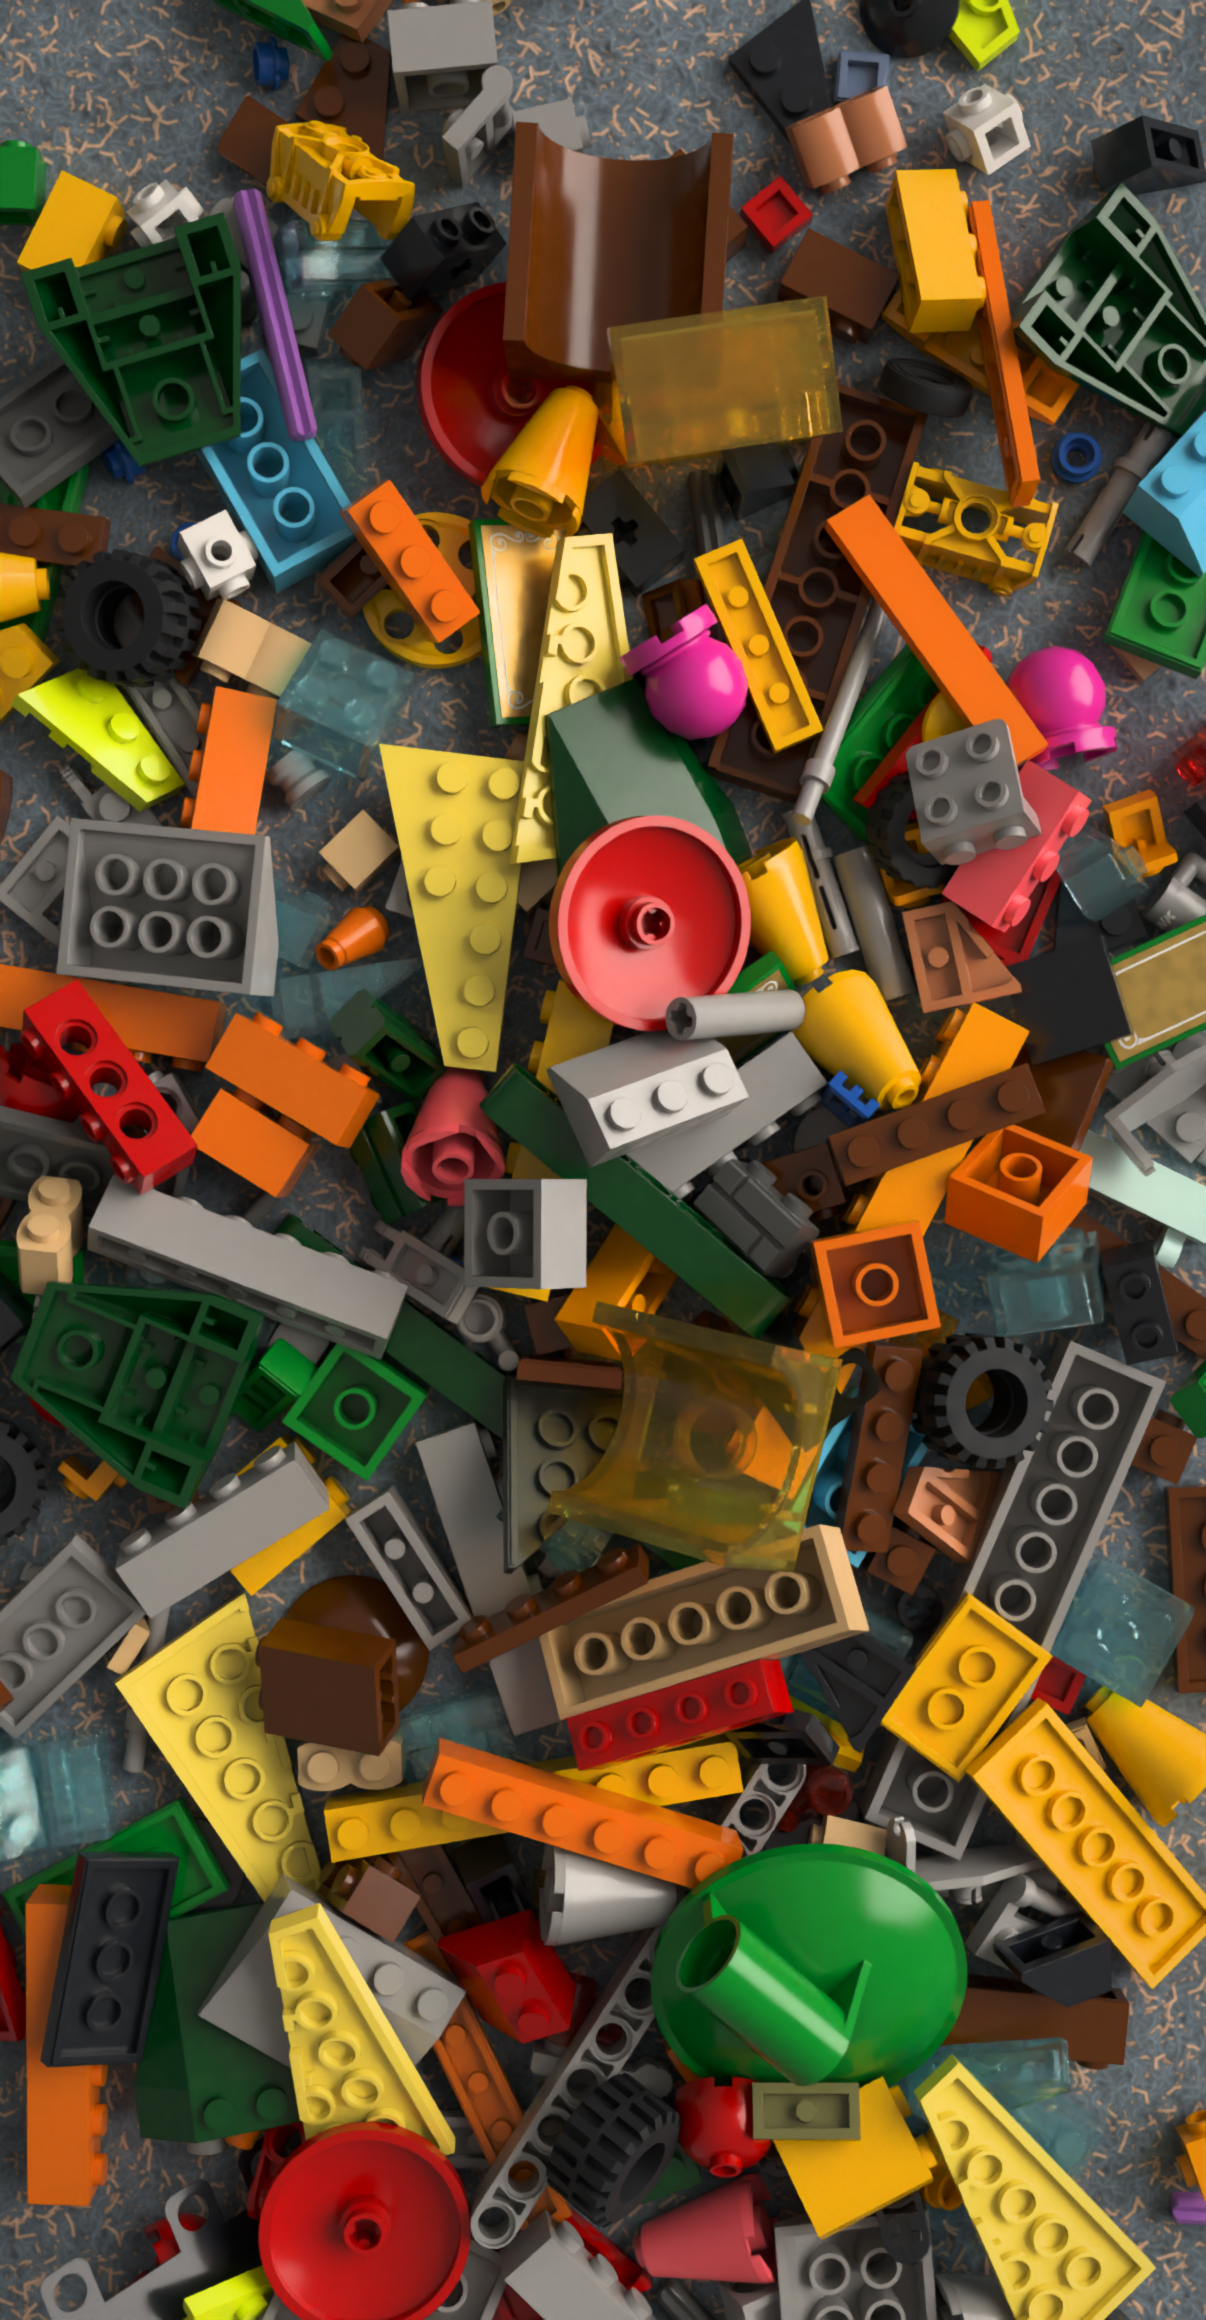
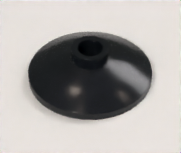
(910, 31)

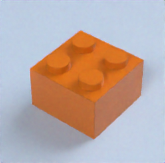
(254, 1142)
(1018, 1191)
(874, 1284)

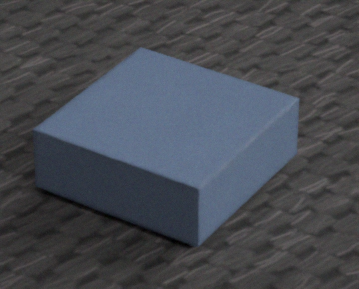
(858, 73)

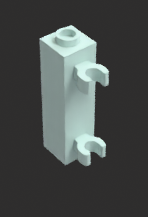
(1161, 1197)

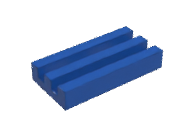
(850, 1102)

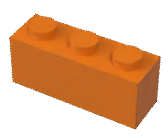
(409, 561)
(230, 763)
(294, 1078)

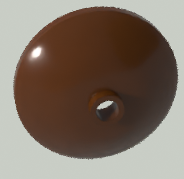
(370, 1608)

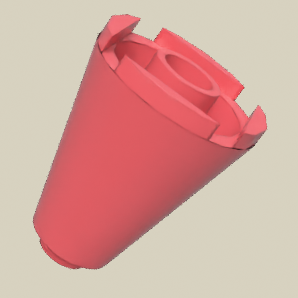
(452, 1139)
(713, 2236)

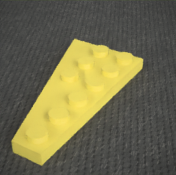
(577, 660)
(455, 849)
(207, 1721)
(340, 2042)
(1037, 2226)

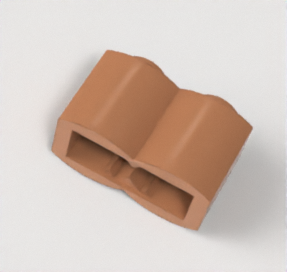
(847, 138)

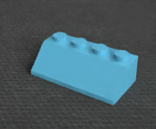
(278, 486)
(1173, 499)

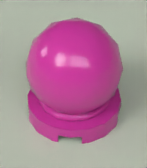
(691, 679)
(1065, 703)

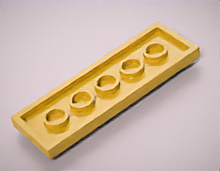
(1092, 1841)

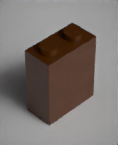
(329, 1686)

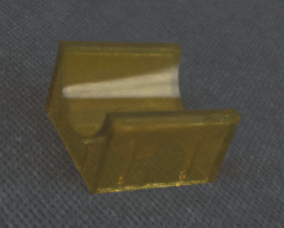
(717, 383)
(708, 1442)

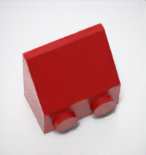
(512, 1976)

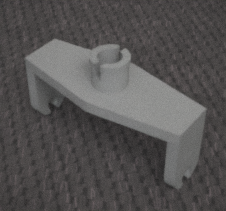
(1168, 1087)
(963, 1876)

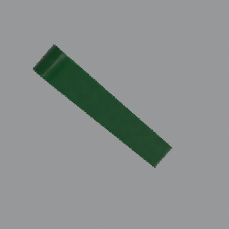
(638, 1205)

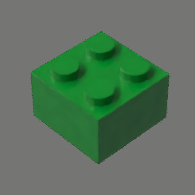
(356, 1408)

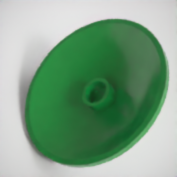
(809, 1969)

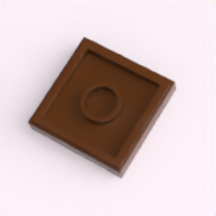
(1069, 1094)
(570, 1371)

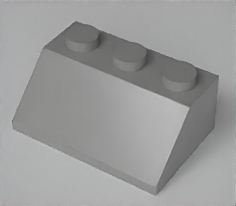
(645, 1092)

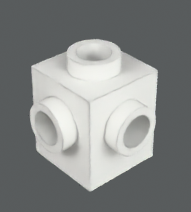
(985, 129)
(155, 205)
(219, 540)

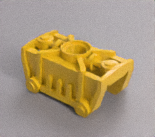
(329, 173)
(967, 553)

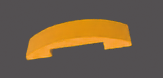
(961, 352)

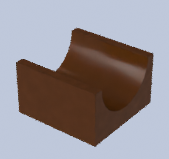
(608, 249)

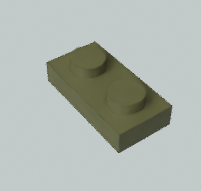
(806, 2112)

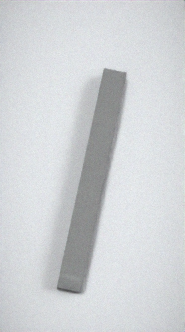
(606, 2061)

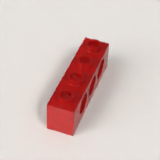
(74, 1017)
(679, 1714)

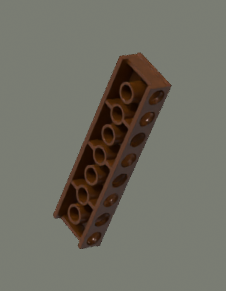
(814, 585)

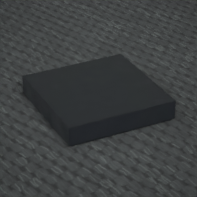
(1070, 1001)

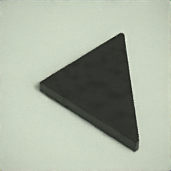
(549, 1444)

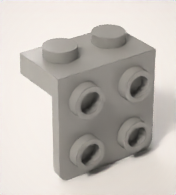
(969, 793)

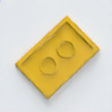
(964, 1686)

